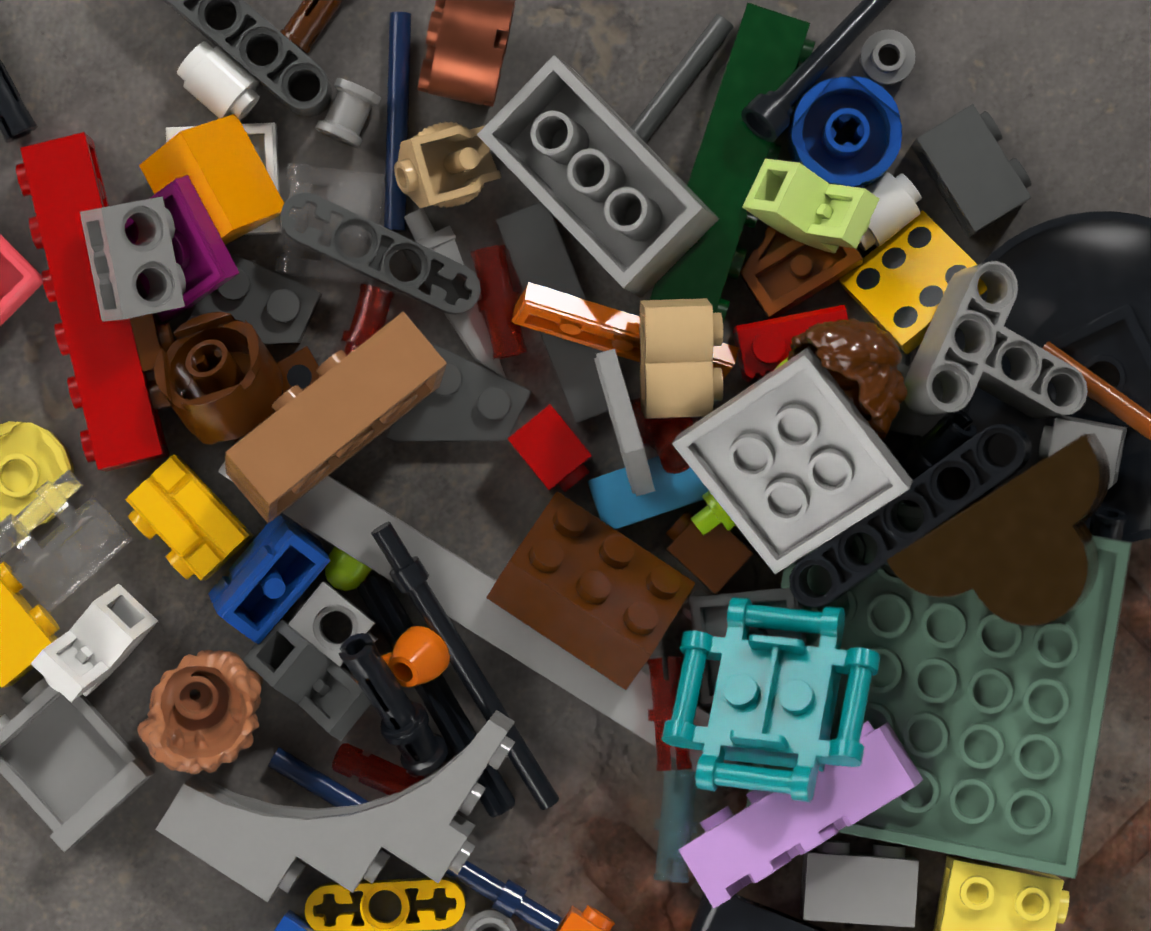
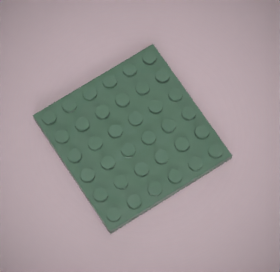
(985, 708)

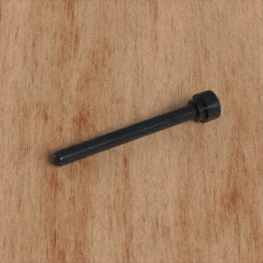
(770, 112)

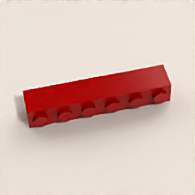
(107, 369)

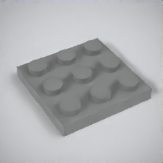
(792, 461)

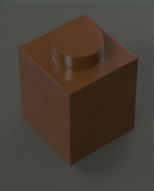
(707, 557)

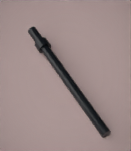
(411, 577)

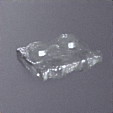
(69, 552)

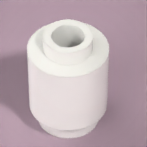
(218, 81)
(893, 211)

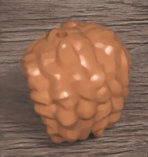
(203, 728)

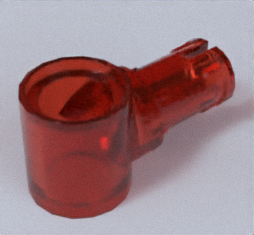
(660, 434)

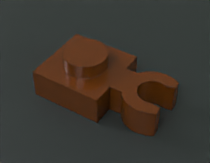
(149, 339)

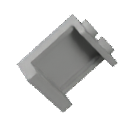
(67, 763)

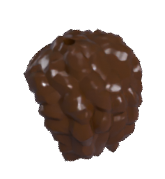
(862, 364)

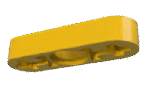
(427, 916)

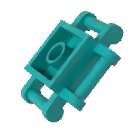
(772, 700)

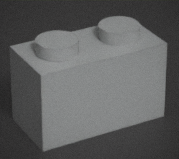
(859, 885)

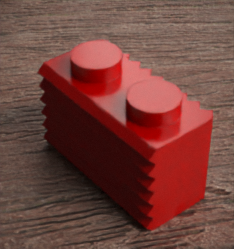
(768, 341)

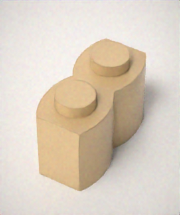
(678, 358)

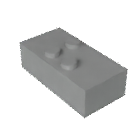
(597, 177)

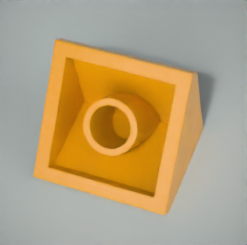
(224, 173)

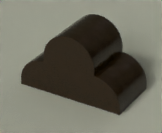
(1021, 543)

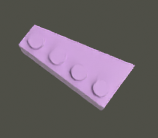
(776, 828)

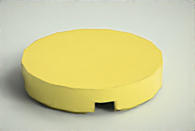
(27, 461)

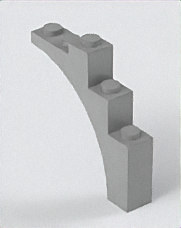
(262, 841)

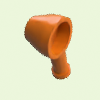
(418, 656)

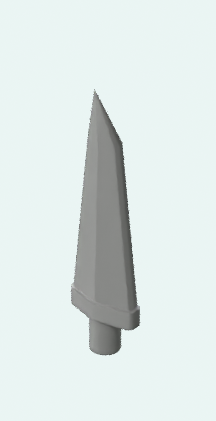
(470, 324)

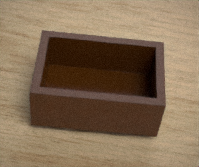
(591, 590)

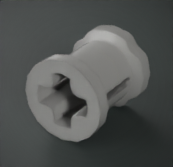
(348, 113)

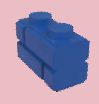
(268, 577)

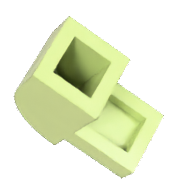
(808, 207)

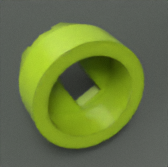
(345, 571)

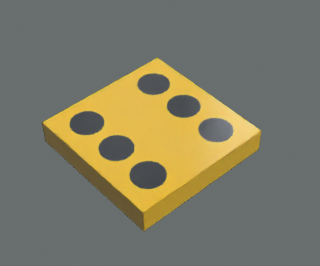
(907, 279)

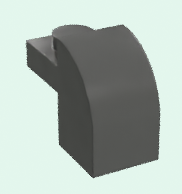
(309, 679)

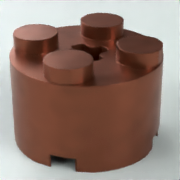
(466, 49)

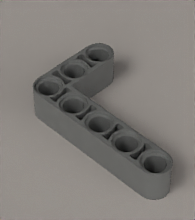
(241, 38)

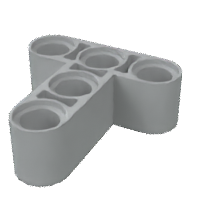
(981, 359)

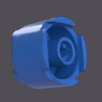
(841, 103)

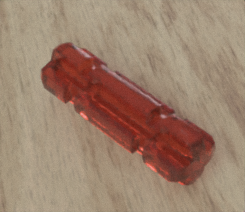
(372, 770)

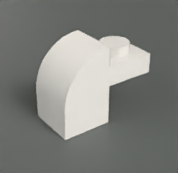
(95, 644)

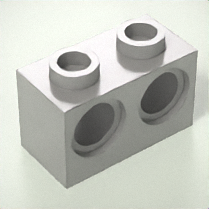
(118, 262)

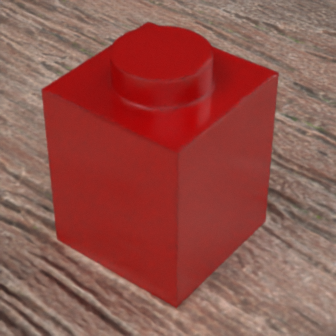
(551, 450)

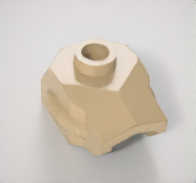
(444, 165)

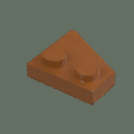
(789, 272)

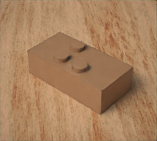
(334, 416)

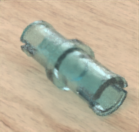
(675, 825)

